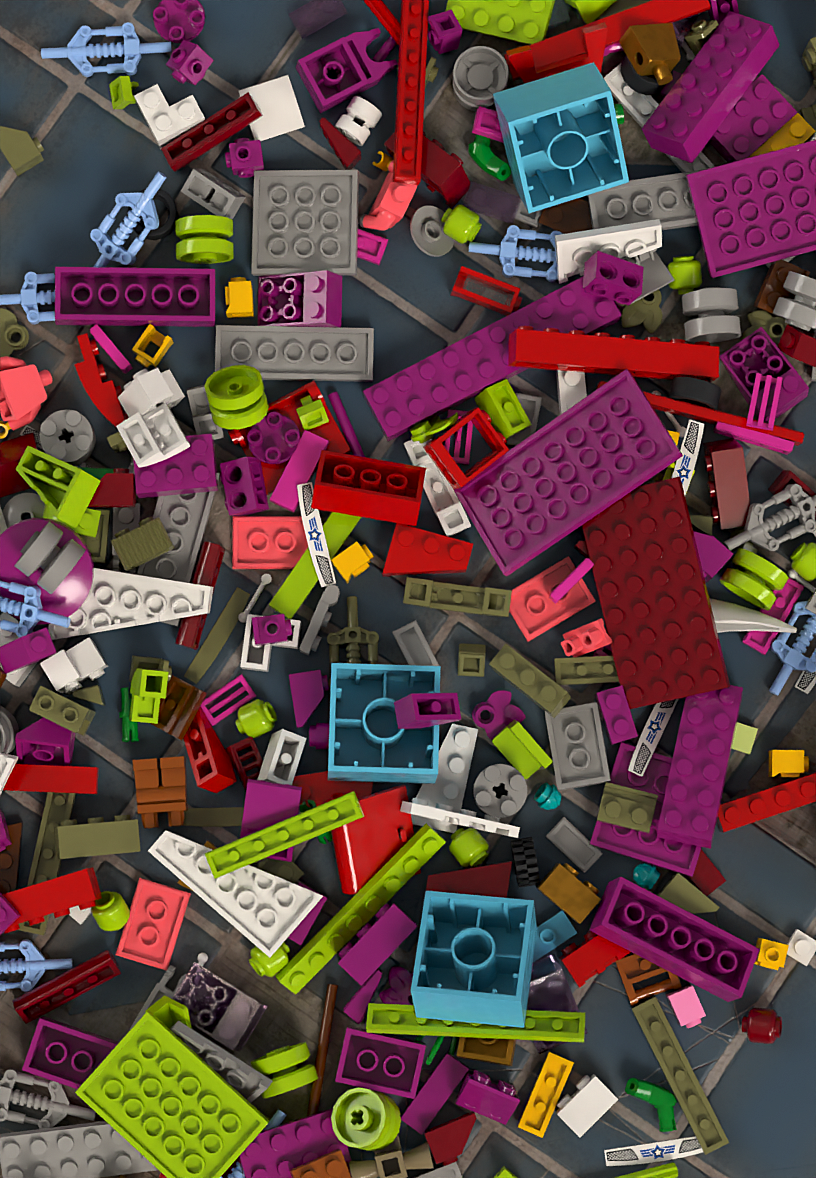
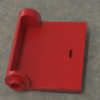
(287, 406)
(372, 840)

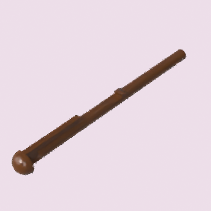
(322, 1048)

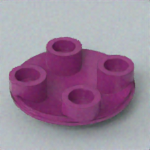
(179, 19)
(273, 438)

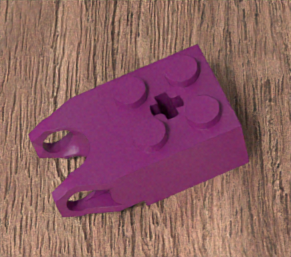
(350, 63)

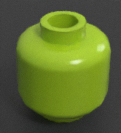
(461, 224)
(685, 273)
(805, 561)
(256, 718)
(468, 847)
(110, 911)
(269, 966)

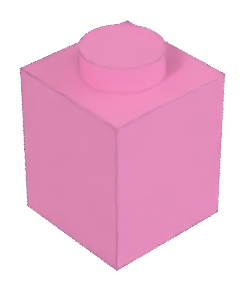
(686, 1006)

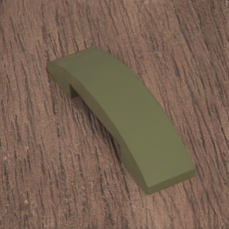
(457, 597)

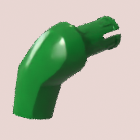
(486, 159)
(657, 1096)

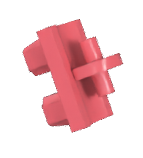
(585, 639)

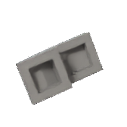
(201, 413)

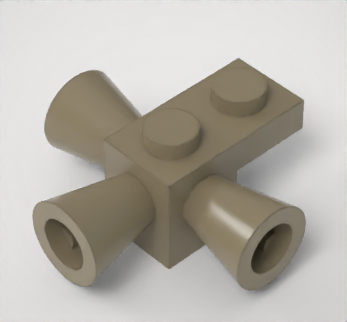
(393, 1162)

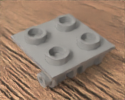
(654, 274)

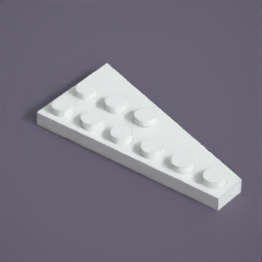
(133, 600)
(250, 899)

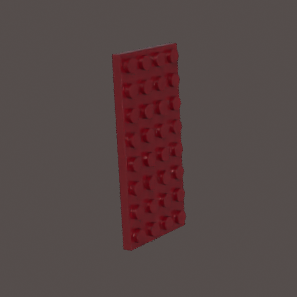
(655, 596)

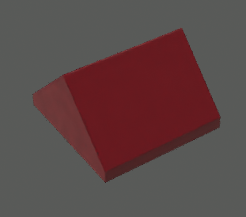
(10, 455)

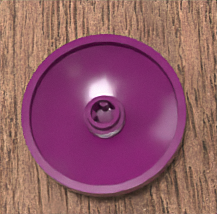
(72, 590)

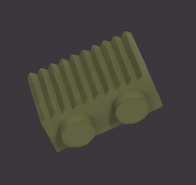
(142, 543)

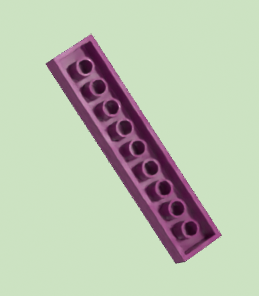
(480, 359)

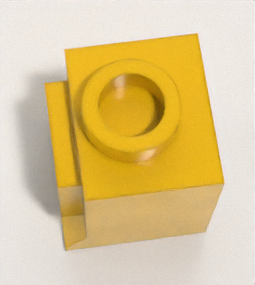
(239, 298)
(158, 339)
(352, 561)
(787, 763)
(771, 954)

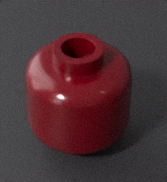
(762, 1025)

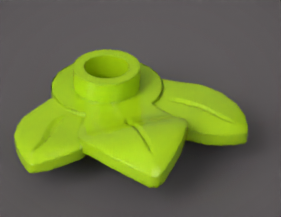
(424, 430)

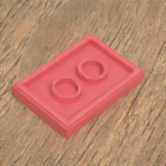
(267, 542)
(536, 611)
(153, 924)

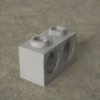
(212, 193)

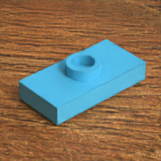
(552, 934)

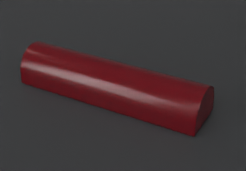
(211, 132)
(205, 574)
(66, 986)

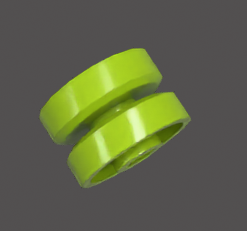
(204, 239)
(236, 397)
(754, 579)
(283, 1067)
(366, 1119)

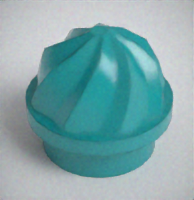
(548, 796)
(646, 875)

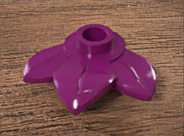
(501, 713)
(400, 991)

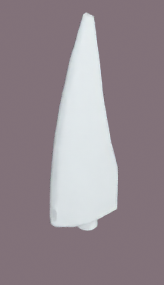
(739, 618)

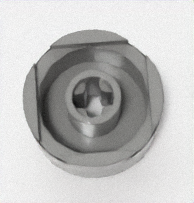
(82, 439)
(513, 783)

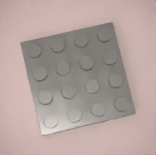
(305, 221)

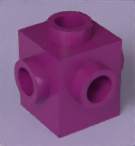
(189, 63)
(245, 166)

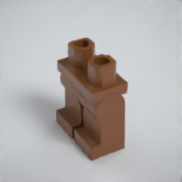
(164, 798)

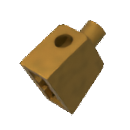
(652, 50)

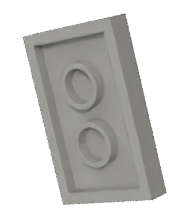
(578, 747)

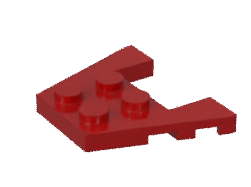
(594, 42)

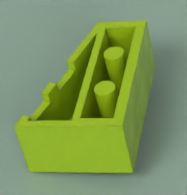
(59, 484)

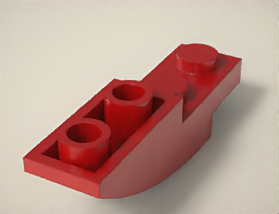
(102, 393)

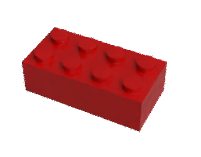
(368, 488)

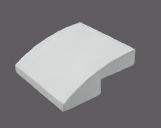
(278, 108)
(153, 436)

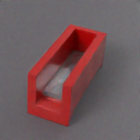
(486, 291)

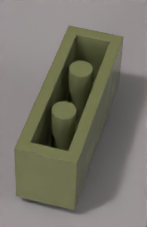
(530, 680)
(97, 837)

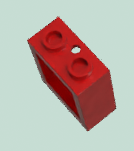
(446, 463)

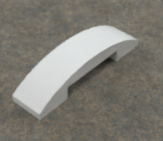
(438, 491)

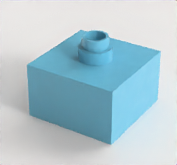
(562, 133)
(365, 729)
(474, 959)

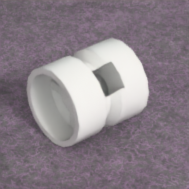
(363, 113)

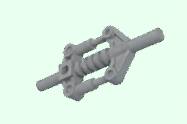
(757, 528)
(57, 1106)

